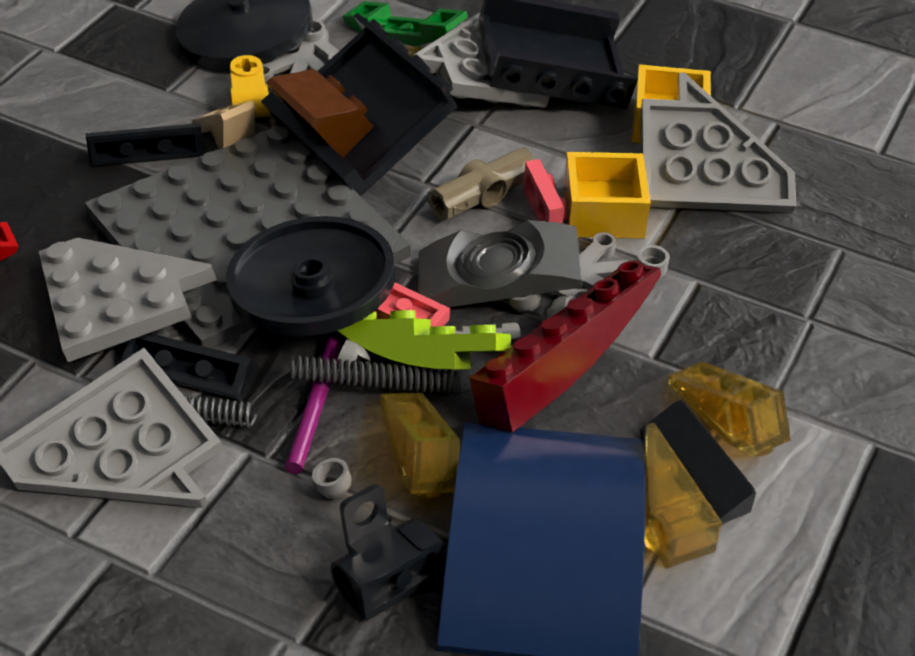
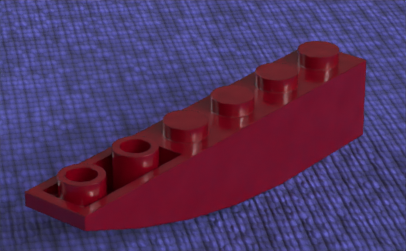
(560, 349)

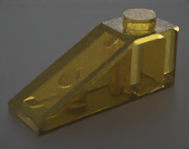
(736, 407)
(421, 444)
(677, 515)

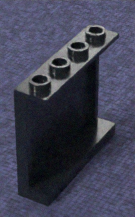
(555, 51)
(400, 100)

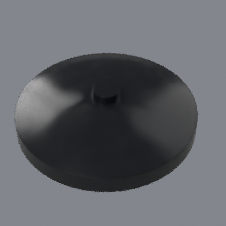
(221, 30)
(311, 276)

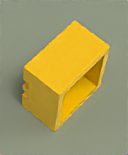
(661, 83)
(607, 194)

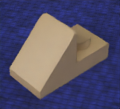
(229, 123)

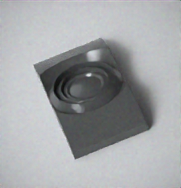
(500, 265)

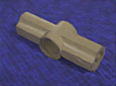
(479, 184)

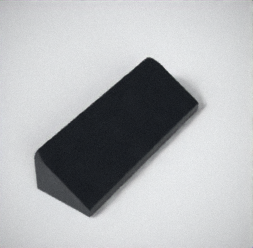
(144, 144)
(196, 365)
(706, 462)

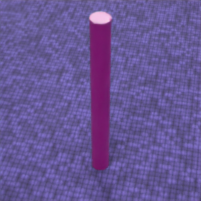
(312, 412)

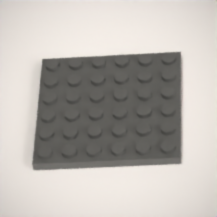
(220, 203)

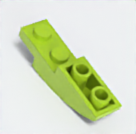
(419, 344)

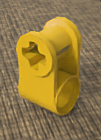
(249, 83)

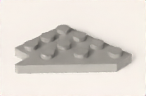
(462, 62)
(707, 158)
(115, 292)
(115, 439)

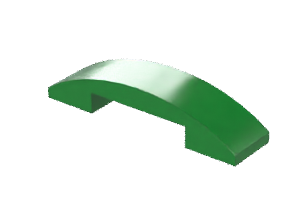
(408, 30)

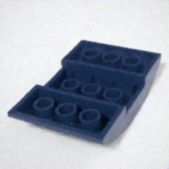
(545, 545)

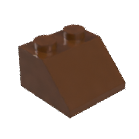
(324, 107)

